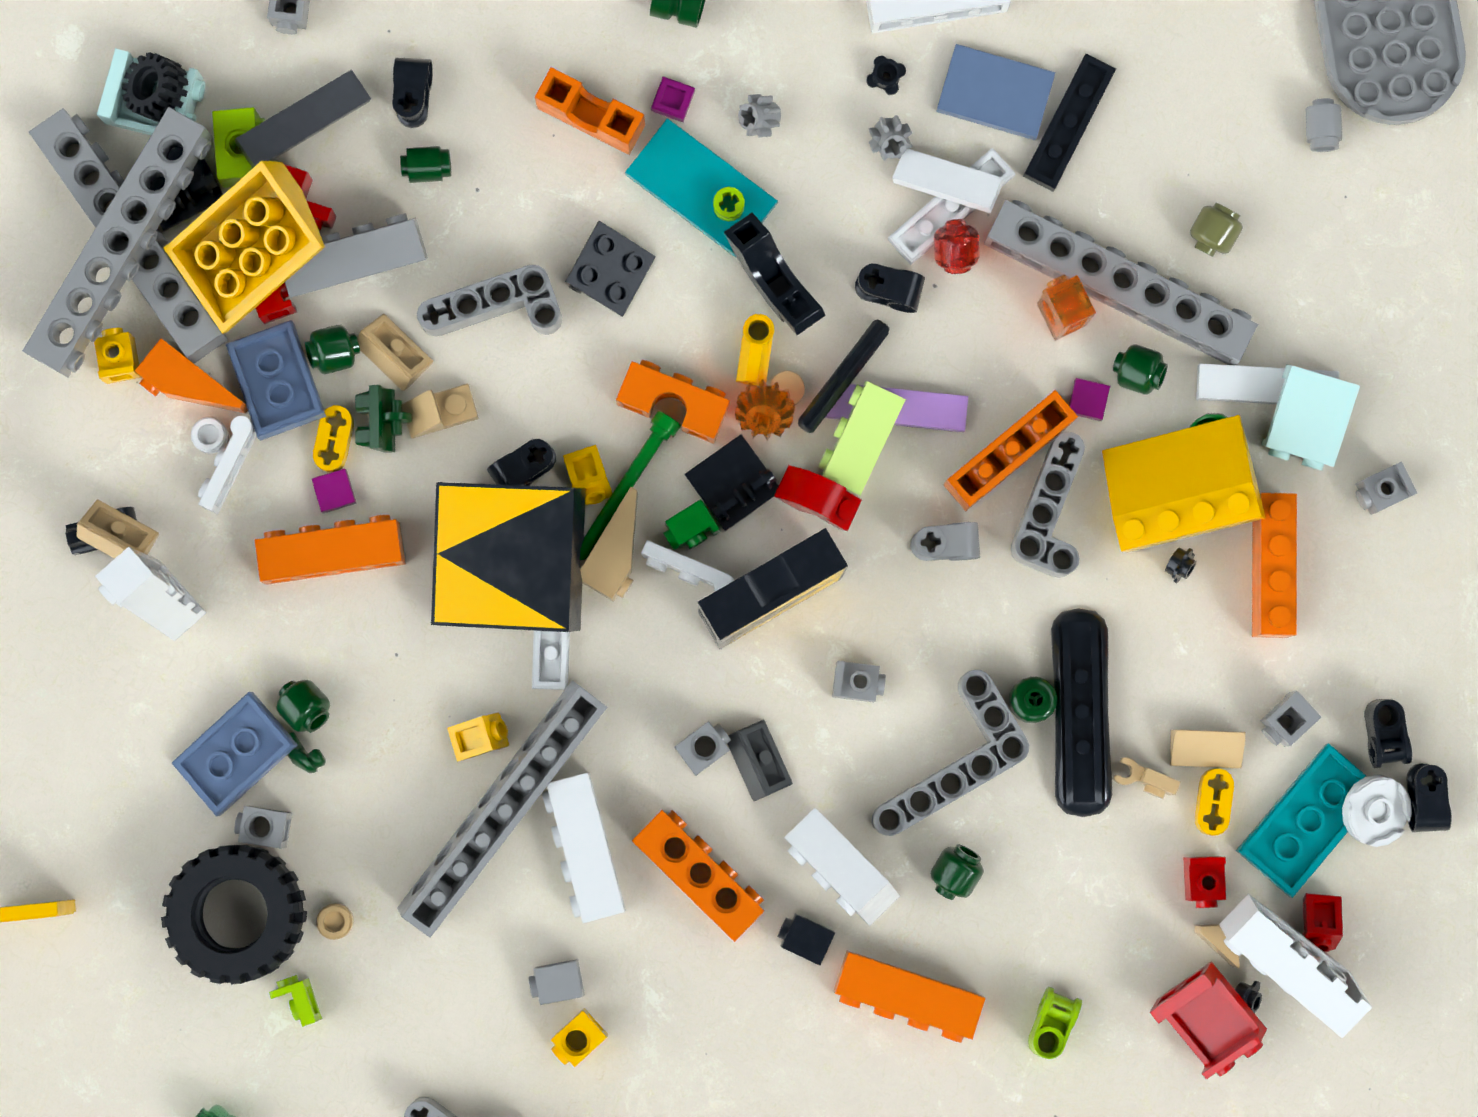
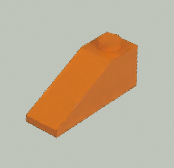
(180, 379)

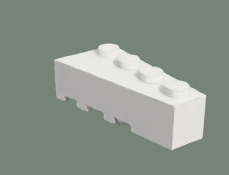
(149, 592)
(1295, 965)

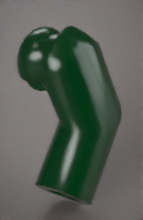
(306, 761)

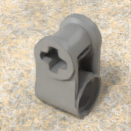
(952, 540)

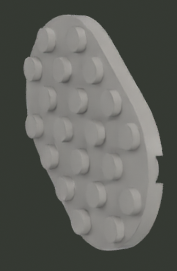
(1392, 55)

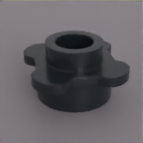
(884, 65)
(1181, 564)
(1250, 994)

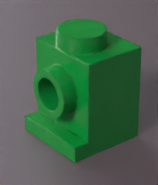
(690, 526)

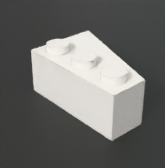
(841, 867)

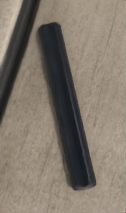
(843, 376)

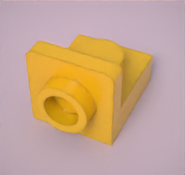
(588, 472)
(478, 736)

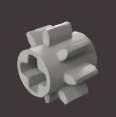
(759, 115)
(890, 137)

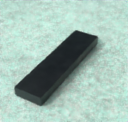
(303, 119)
(1069, 122)

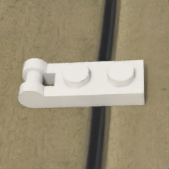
(228, 464)
(690, 570)

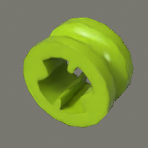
(718, 201)

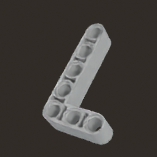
(962, 767)

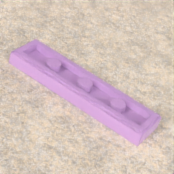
(919, 410)

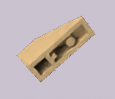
(612, 557)

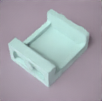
(113, 107)
(1310, 417)

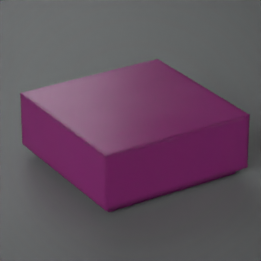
(673, 99)
(1089, 399)
(334, 491)

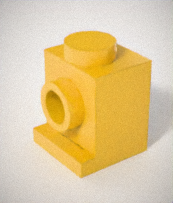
(124, 364)

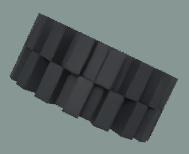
(143, 79)

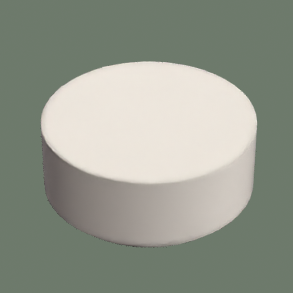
(209, 435)

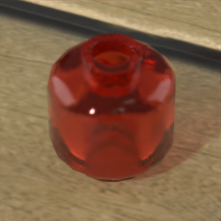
(956, 246)

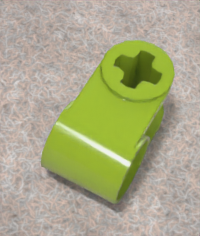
(1054, 1021)

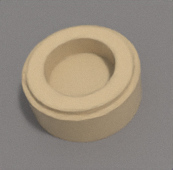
(790, 381)
(335, 921)

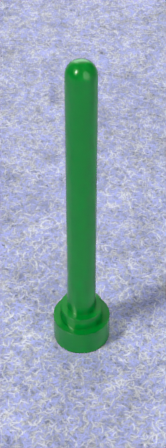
(661, 430)

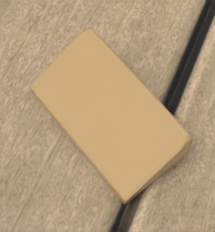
(393, 352)
(114, 531)
(1206, 748)

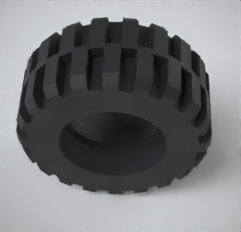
(186, 922)

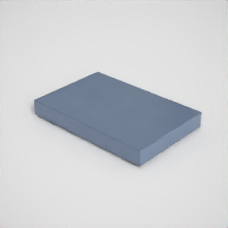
(995, 92)
(275, 380)
(234, 753)

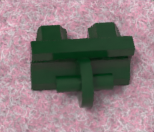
(384, 418)

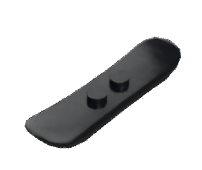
(1081, 712)

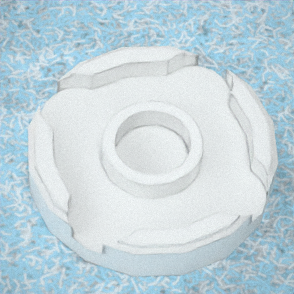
(1376, 810)

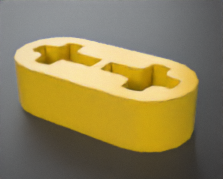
(342, 439)
(1205, 802)

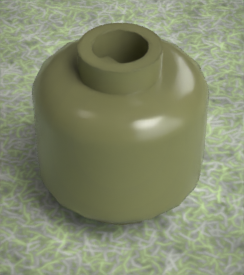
(1216, 229)

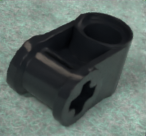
(412, 85)
(894, 287)
(517, 466)
(1387, 736)
(1429, 801)

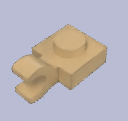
(1155, 782)

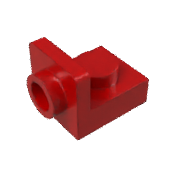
(1323, 920)

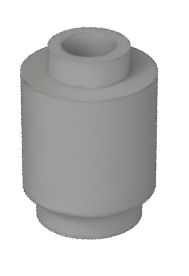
(1323, 125)

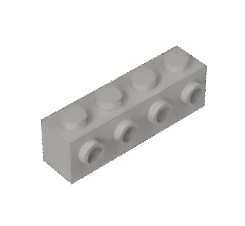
(360, 255)

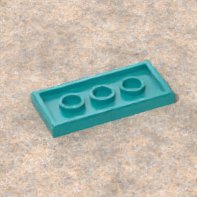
(688, 177)
(1303, 822)

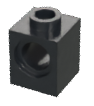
(805, 938)

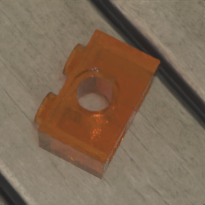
(1065, 306)

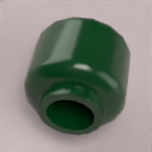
(332, 349)
(1140, 369)
(1020, 697)
(303, 706)
(957, 872)

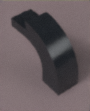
(772, 275)

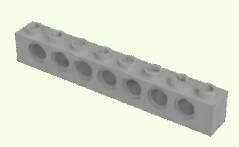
(53, 139)
(135, 192)
(1131, 301)
(501, 809)

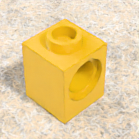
(590, 1027)

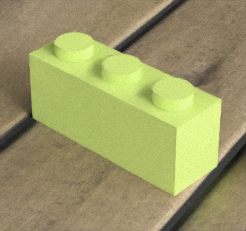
(861, 436)

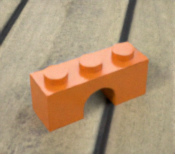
(606, 121)
(646, 386)

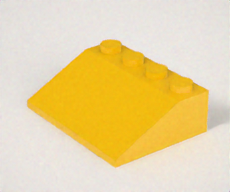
(247, 243)
(1182, 484)

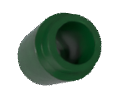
(426, 164)

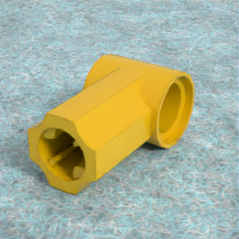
(754, 353)

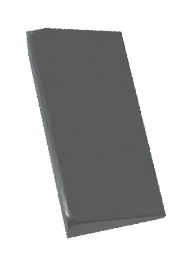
(759, 760)

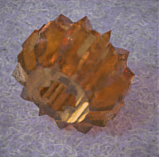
(765, 409)

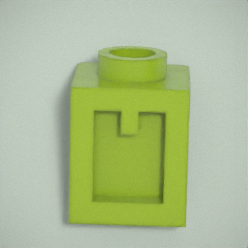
(304, 1004)

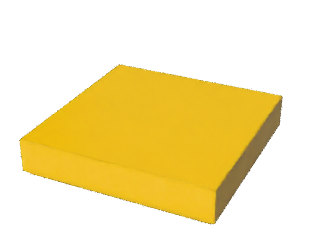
(37, 910)

